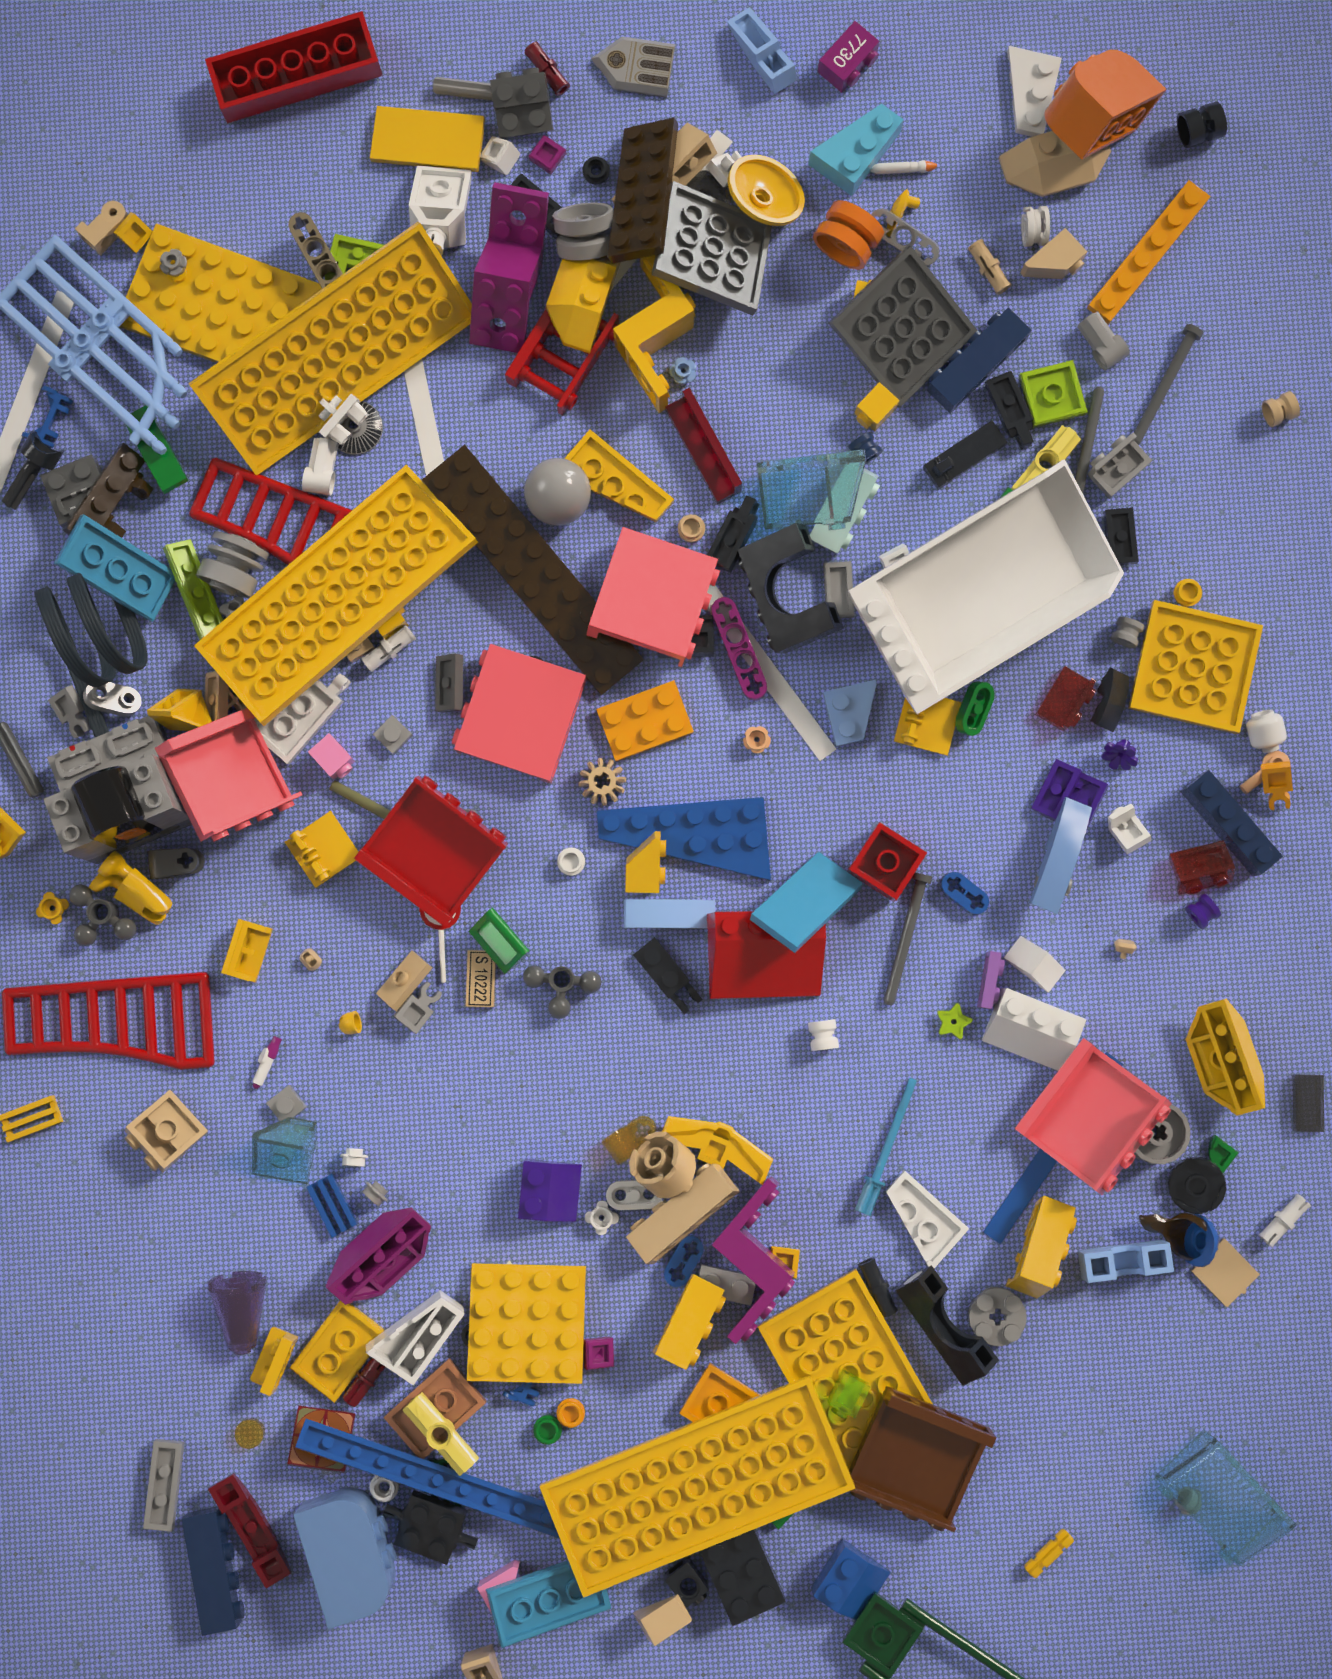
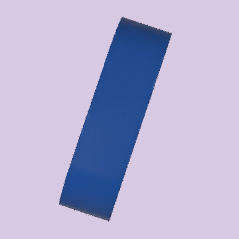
(960, 898)
(689, 1264)

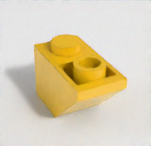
(644, 868)

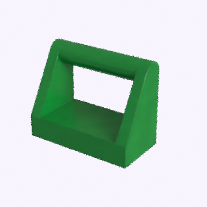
(499, 941)

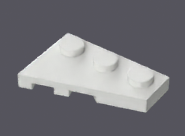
(1033, 85)
(925, 1218)

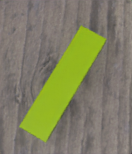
(194, 591)

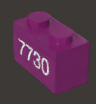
(848, 57)

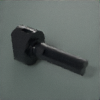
(37, 456)

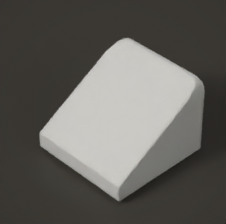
(500, 155)

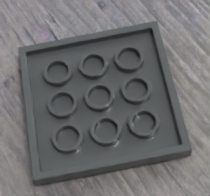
(713, 249)
(903, 325)

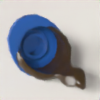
(1189, 1236)

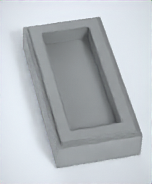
(836, 586)

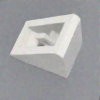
(1035, 963)

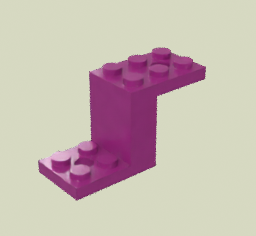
(508, 267)
(755, 1261)

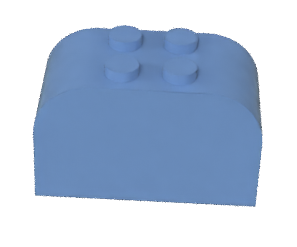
(347, 1554)

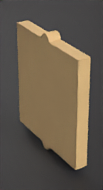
(1226, 1274)

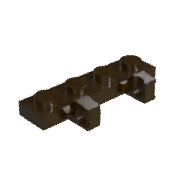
(118, 477)

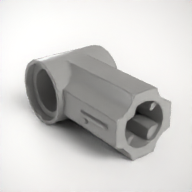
(1107, 347)

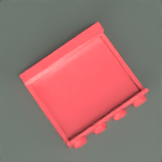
(654, 595)
(519, 712)
(225, 775)
(1094, 1117)

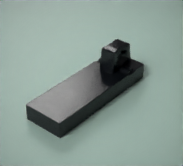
(965, 455)

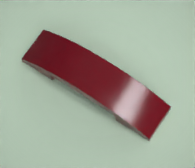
(252, 1528)

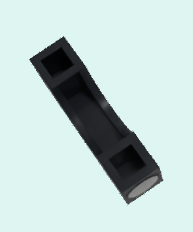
(965, 1354)

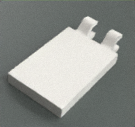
(303, 718)

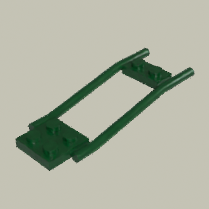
(887, 1633)

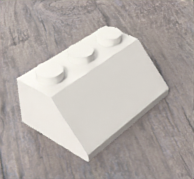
(1033, 1029)

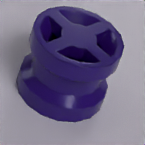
(1203, 911)

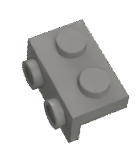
(1118, 466)

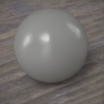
(557, 491)

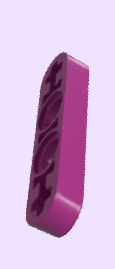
(739, 648)

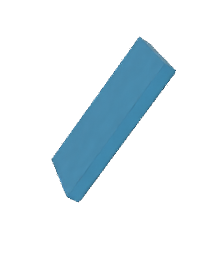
(116, 568)
(806, 902)
(541, 1603)

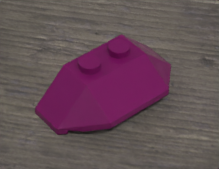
(379, 1256)

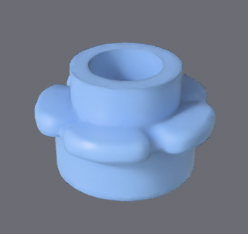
(683, 378)

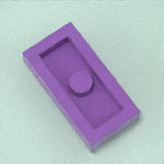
(992, 969)

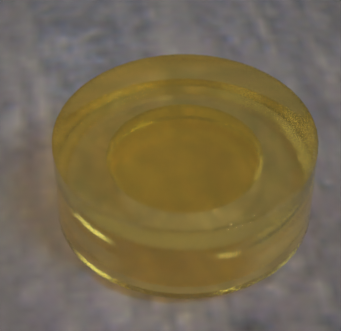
(249, 1433)

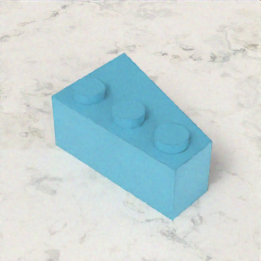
(857, 148)

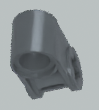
(171, 862)

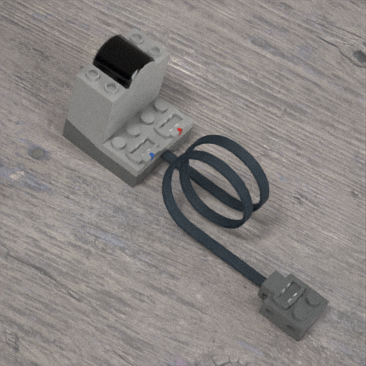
(114, 784)

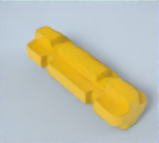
(1048, 1553)

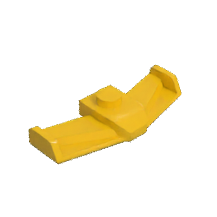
(720, 1143)

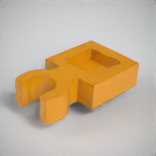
(1277, 782)

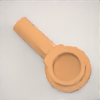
(1256, 779)

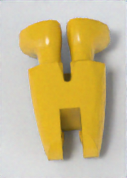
(132, 888)

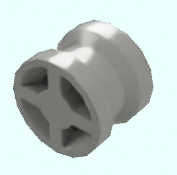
(1127, 632)

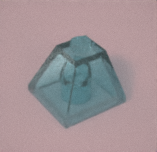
(285, 1150)

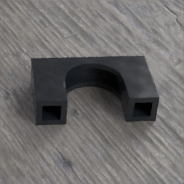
(762, 563)

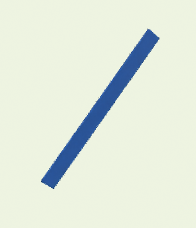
(1022, 1192)

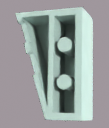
(840, 538)

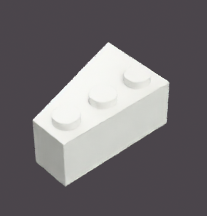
(416, 1337)

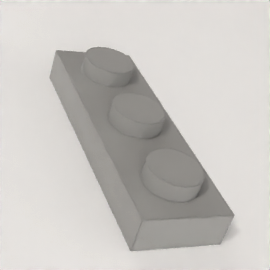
(163, 1485)

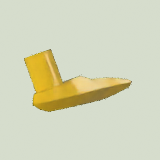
(900, 205)

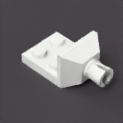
(440, 204)

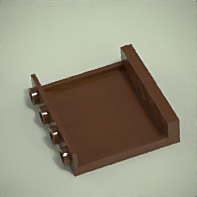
(918, 1458)

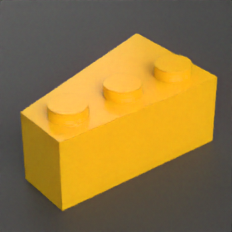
(1043, 1247)
(690, 1322)

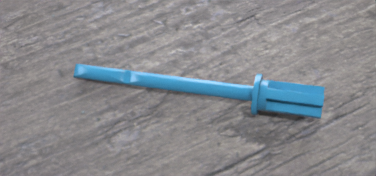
(873, 1185)

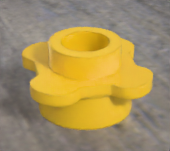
(44, 908)

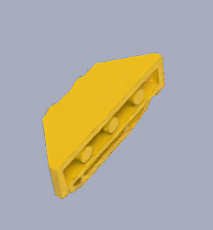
(580, 299)
(1226, 1058)

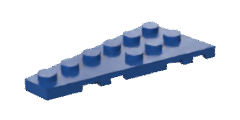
(707, 833)

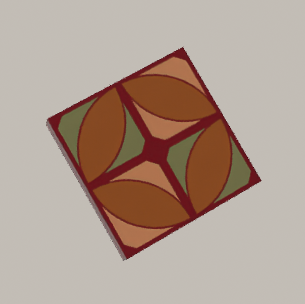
(336, 1419)

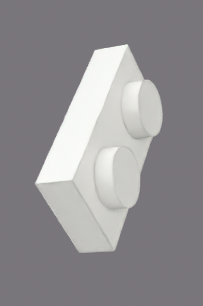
(735, 1284)

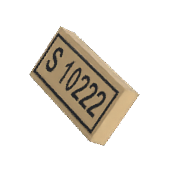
(480, 979)

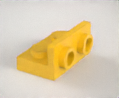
(273, 1360)

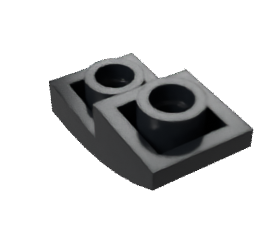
(1115, 690)

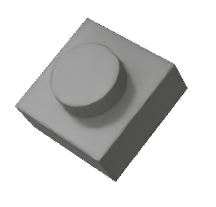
(393, 734)
(286, 1103)

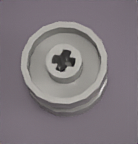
(583, 230)
(1170, 1140)

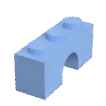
(1125, 1259)

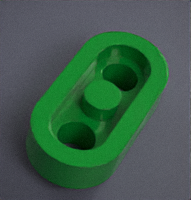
(975, 708)

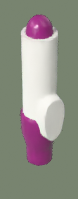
(266, 1059)

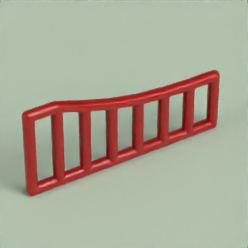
(265, 485)
(122, 1047)

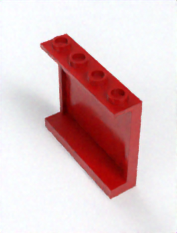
(432, 849)

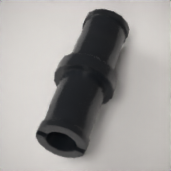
(878, 1287)

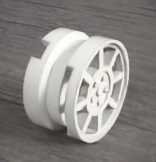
(1035, 226)

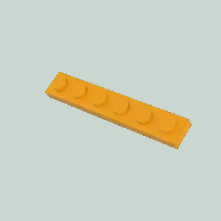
(1149, 251)

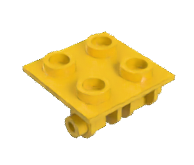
(930, 728)
(322, 849)

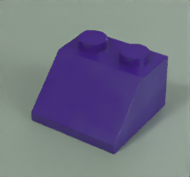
(549, 1191)

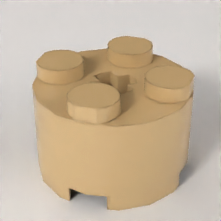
(663, 1165)

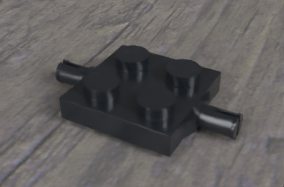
(430, 1527)

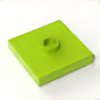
(1053, 393)

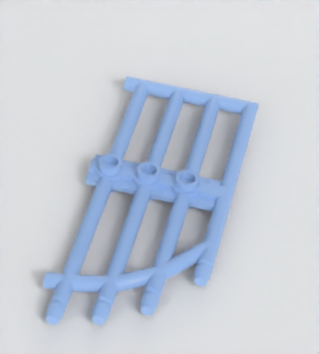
(93, 334)

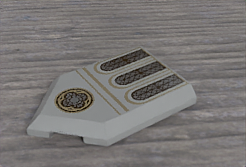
(637, 65)

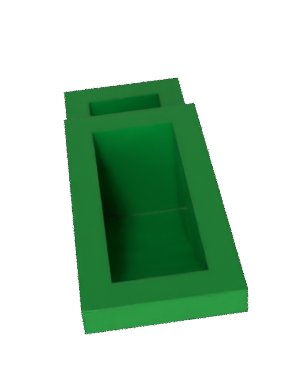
(164, 467)

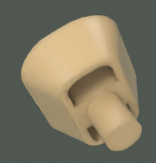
(1124, 947)
(310, 959)

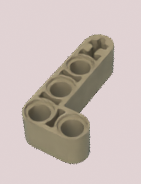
(320, 264)

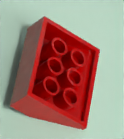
(756, 965)

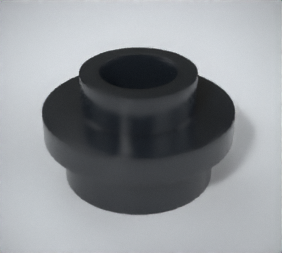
(592, 163)

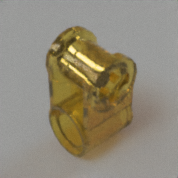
(625, 1139)

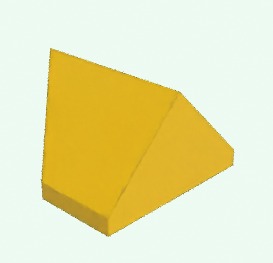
(181, 710)

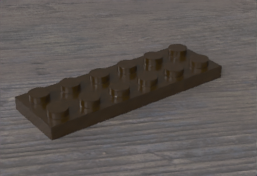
(643, 191)

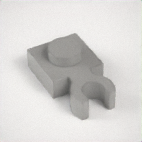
(69, 709)
(415, 1010)

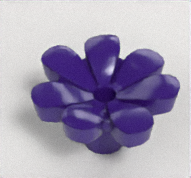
(1120, 754)

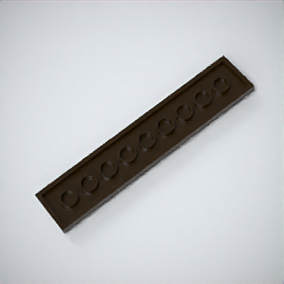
(530, 567)

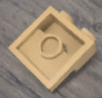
(164, 1132)

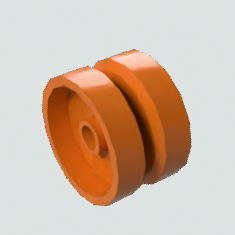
(848, 234)

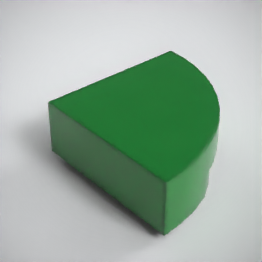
(1221, 1153)

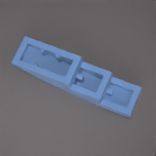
(1061, 855)

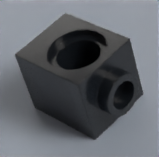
(686, 1569)

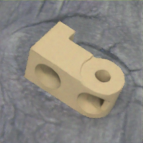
(100, 231)

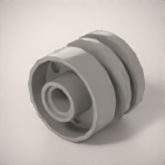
(232, 565)

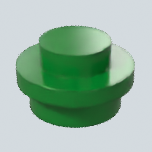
(547, 1429)

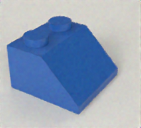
(849, 1580)

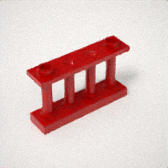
(535, 348)

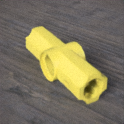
(1056, 449)
(454, 1448)

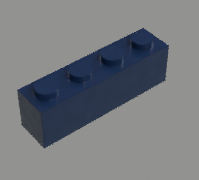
(979, 360)
(1231, 823)
(212, 1570)

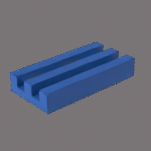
(322, 1211)

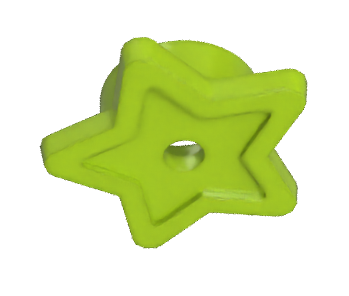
(961, 1021)

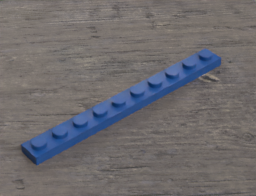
(426, 1476)

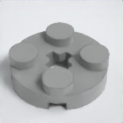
(1009, 1304)

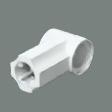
(320, 474)

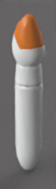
(903, 167)

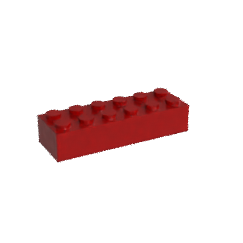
(293, 67)

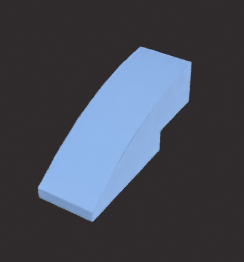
(762, 50)
(667, 913)

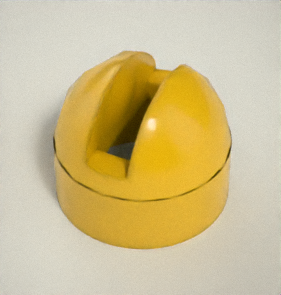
(350, 1023)

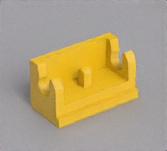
(247, 950)

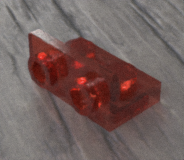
(1065, 699)
(1202, 867)

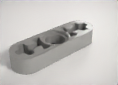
(891, 217)

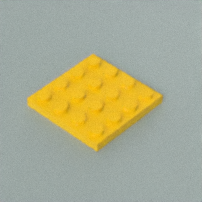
(1195, 667)
(526, 1323)

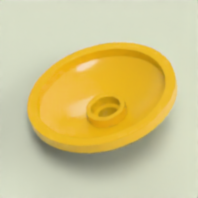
(766, 190)

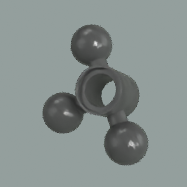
(86, 933)
(559, 1006)

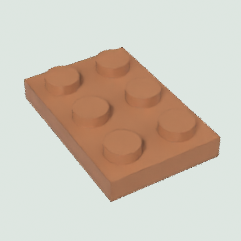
(452, 1397)

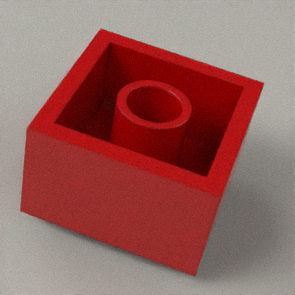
(886, 862)

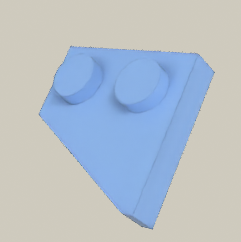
(849, 711)

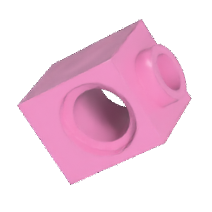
(332, 757)

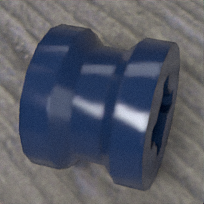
(866, 442)

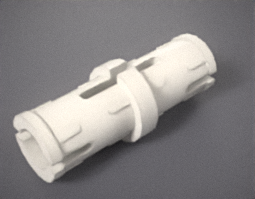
(388, 648)
(1284, 1220)

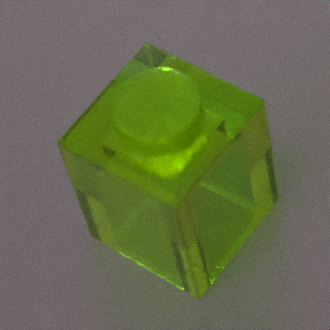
(848, 1394)

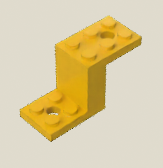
(653, 330)

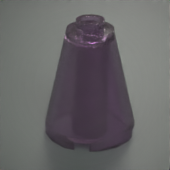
(239, 1308)

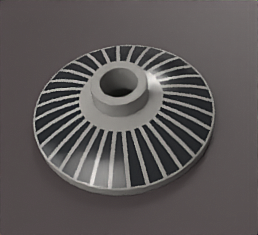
(366, 435)

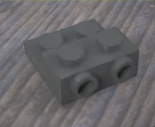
(521, 103)

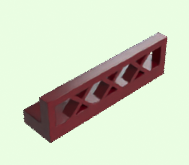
(704, 447)

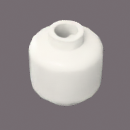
(1266, 731)

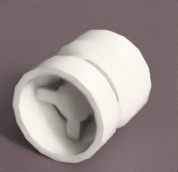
(823, 1035)

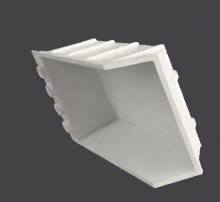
(988, 587)

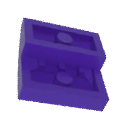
(1070, 783)

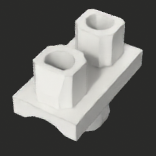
(349, 408)

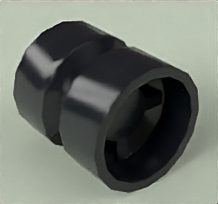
(1199, 125)

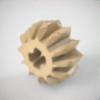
(598, 773)

